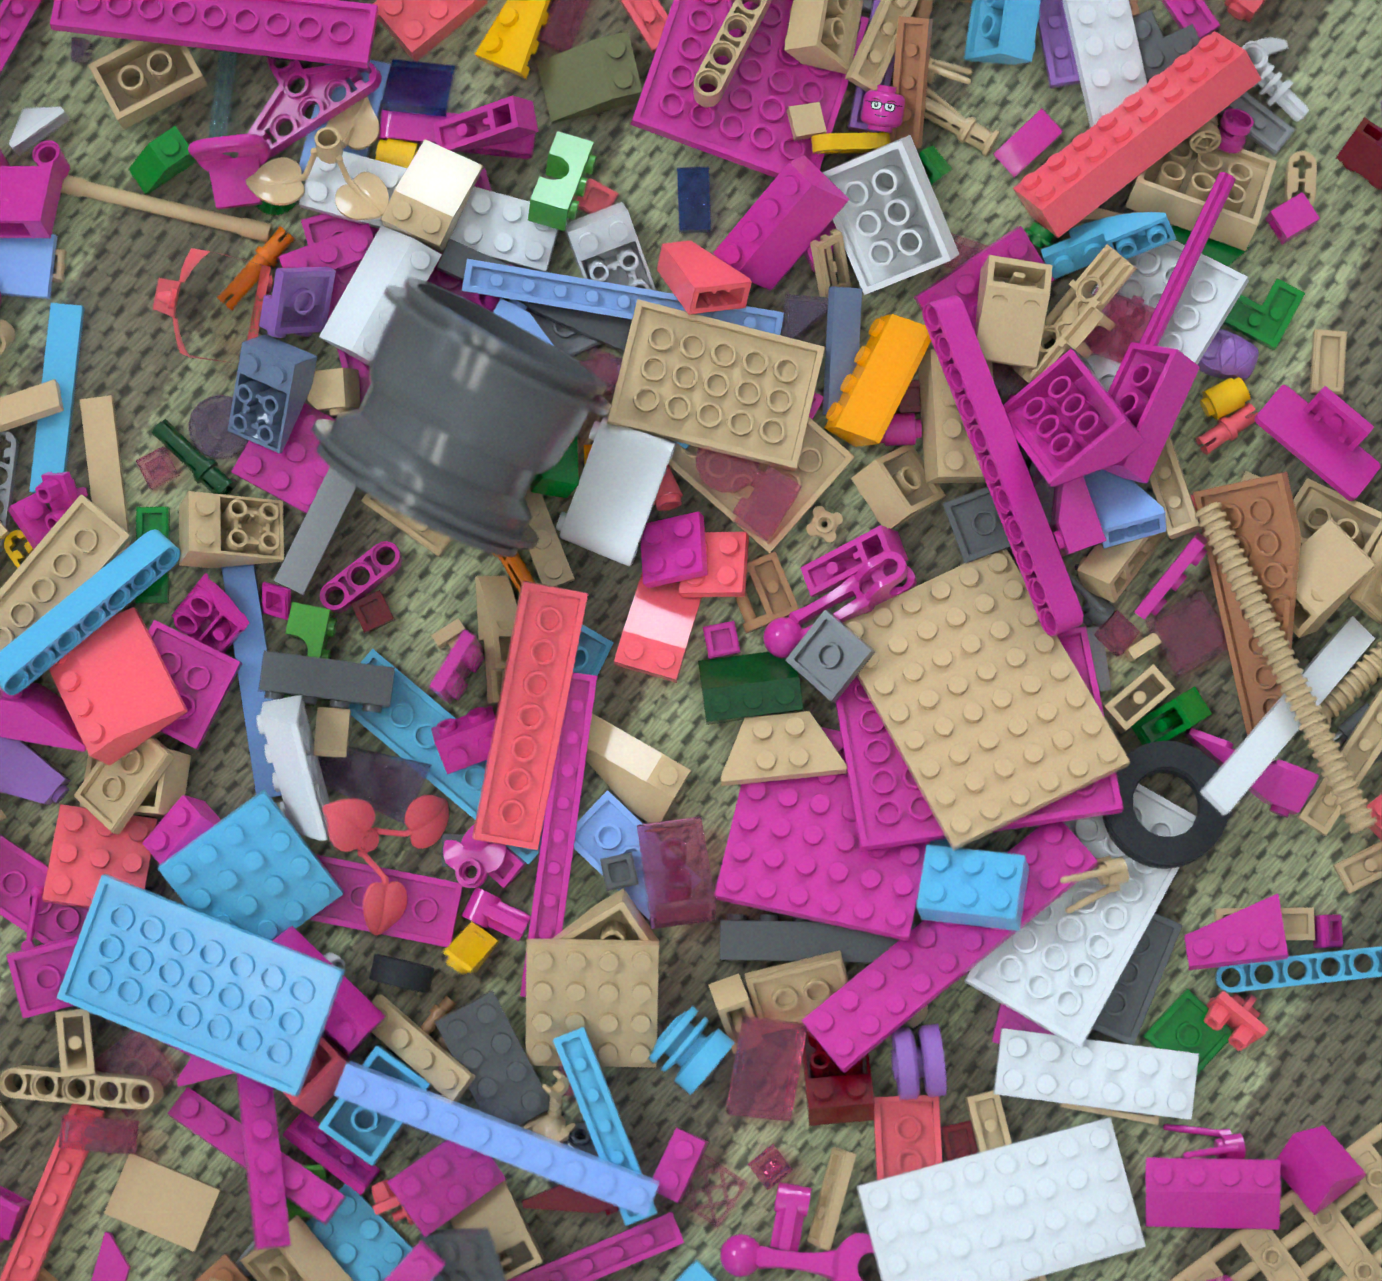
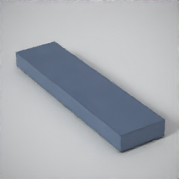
(841, 340)

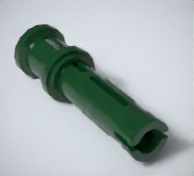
(203, 469)

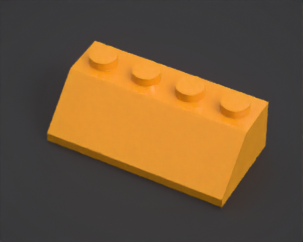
(878, 380)

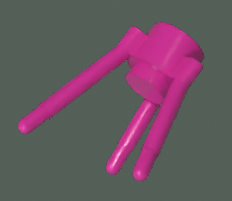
(1226, 1147)

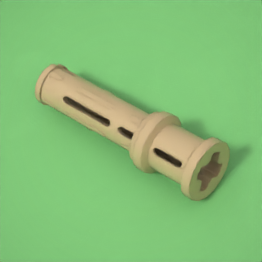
(966, 129)

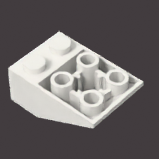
(609, 248)

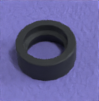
(401, 973)

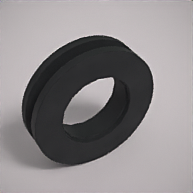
(1150, 848)

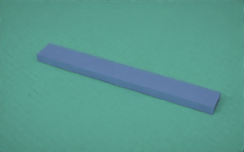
(243, 590)

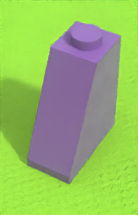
(29, 774)

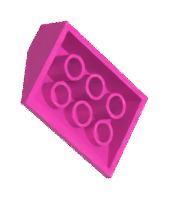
(1070, 422)

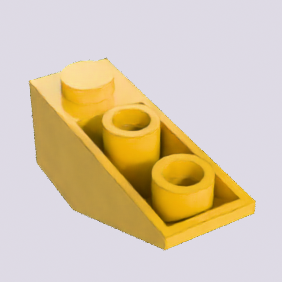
(470, 949)

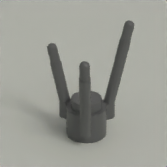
(1096, 608)

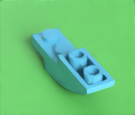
(1125, 233)

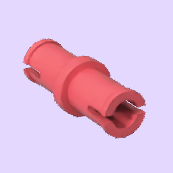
(1227, 429)

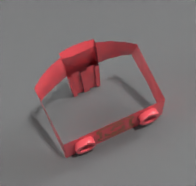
(168, 291)

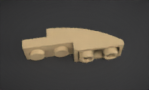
(495, 624)

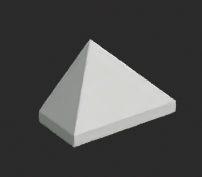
(35, 125)

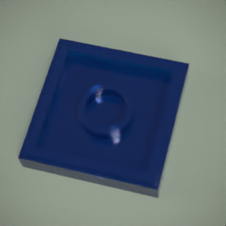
(418, 87)

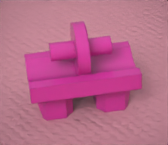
(60, 492)

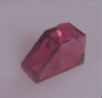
(99, 1133)

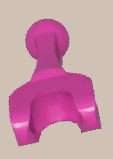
(870, 586)
(743, 1256)

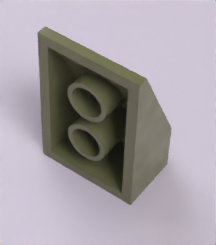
(590, 78)

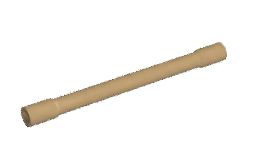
(243, 226)

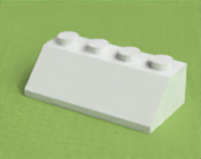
(363, 307)
(296, 769)

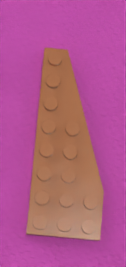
(1270, 534)

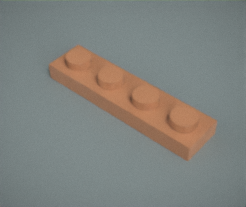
(911, 74)

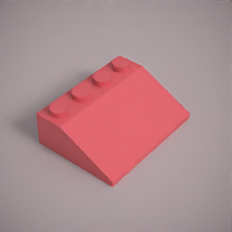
(117, 688)

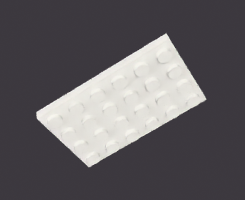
(1199, 313)

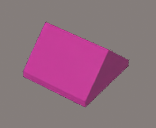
(1318, 1168)

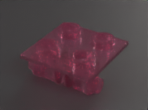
(1131, 322)

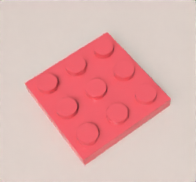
(87, 850)

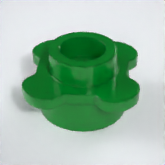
(1039, 235)

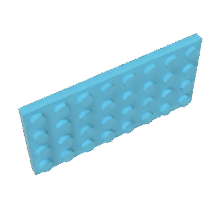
(201, 984)

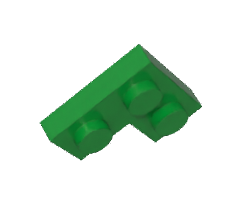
(1266, 321)

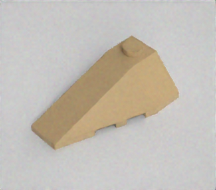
(634, 771)

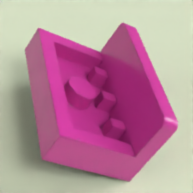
(464, 739)

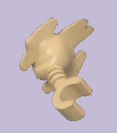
(551, 1123)

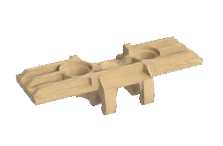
(1080, 311)

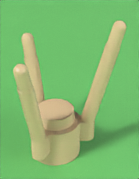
(945, 69)
(1109, 872)

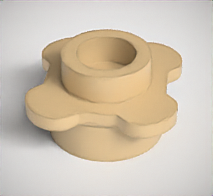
(832, 519)

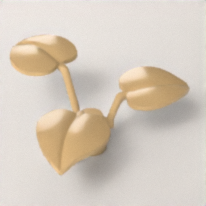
(359, 199)

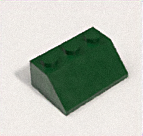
(748, 687)

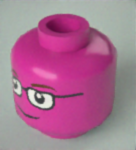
(883, 109)

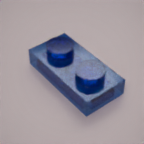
(694, 200)

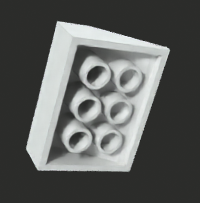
(892, 216)

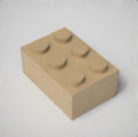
(146, 79)

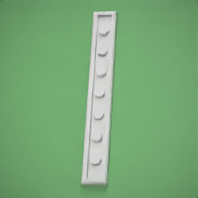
(1279, 724)

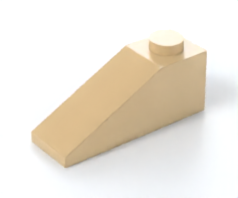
(1111, 569)

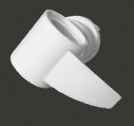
(1271, 83)

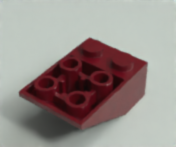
(835, 1095)

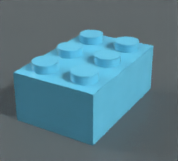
(973, 887)
(363, 1129)

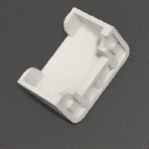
(616, 491)

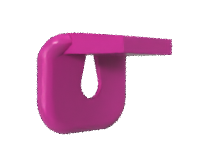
(230, 174)

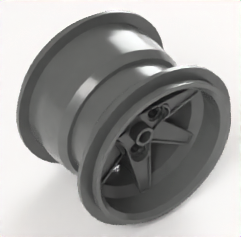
(460, 418)

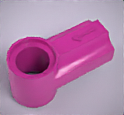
(491, 912)
(791, 1208)

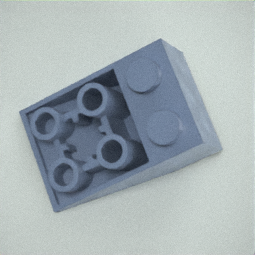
(270, 390)

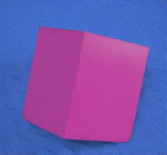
(1292, 218)

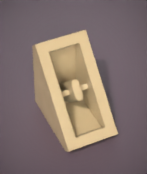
(332, 732)

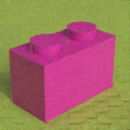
(679, 1164)

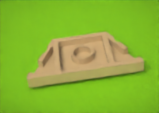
(781, 749)

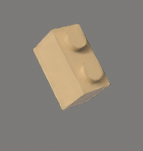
(1137, 699)

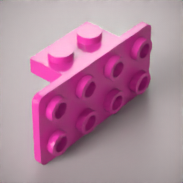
(1323, 437)

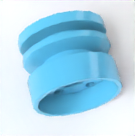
(691, 1050)

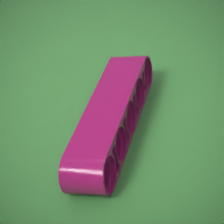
(418, 127)

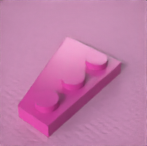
(1239, 938)

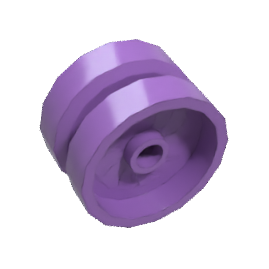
(922, 1061)

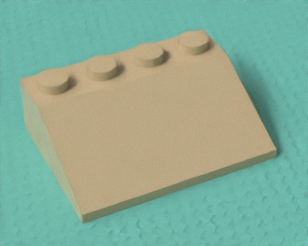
(1184, 178)

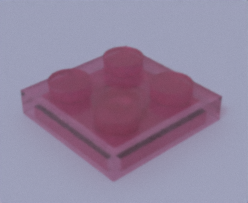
(1188, 633)

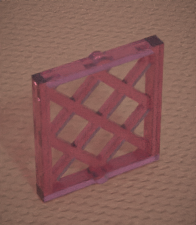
(730, 1203)

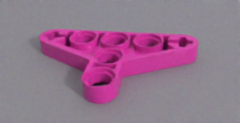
(318, 90)

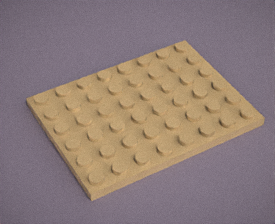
(982, 699)

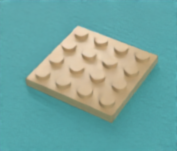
(594, 986)

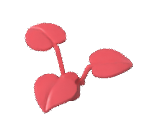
(351, 829)

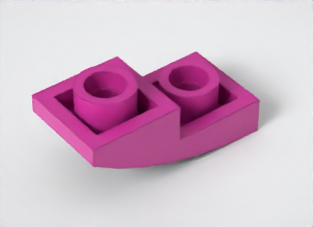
(1028, 142)

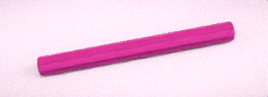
(1188, 259)

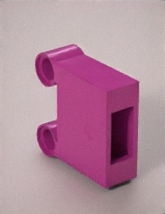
(32, 193)

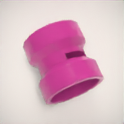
(1233, 128)

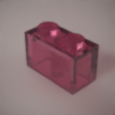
(767, 503)

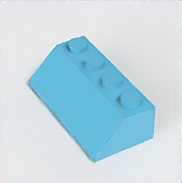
(1002, 31)

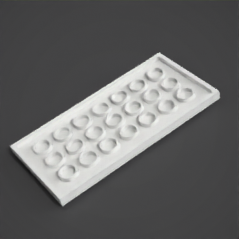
(1068, 963)
(1005, 1210)

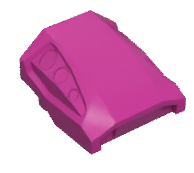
(210, 616)

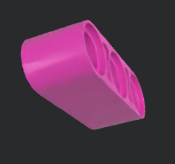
(369, 562)

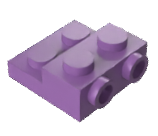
(298, 301)

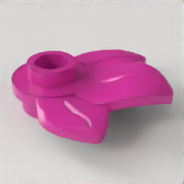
(470, 852)

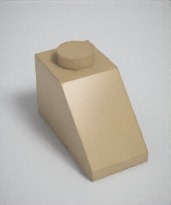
(335, 390)
(732, 1005)
(75, 1043)

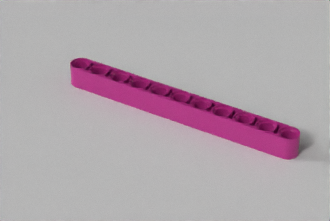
(1002, 465)

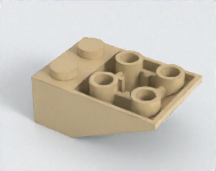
(1012, 310)
(229, 530)
(1327, 574)
(507, 1227)

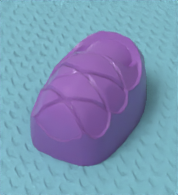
(1229, 357)

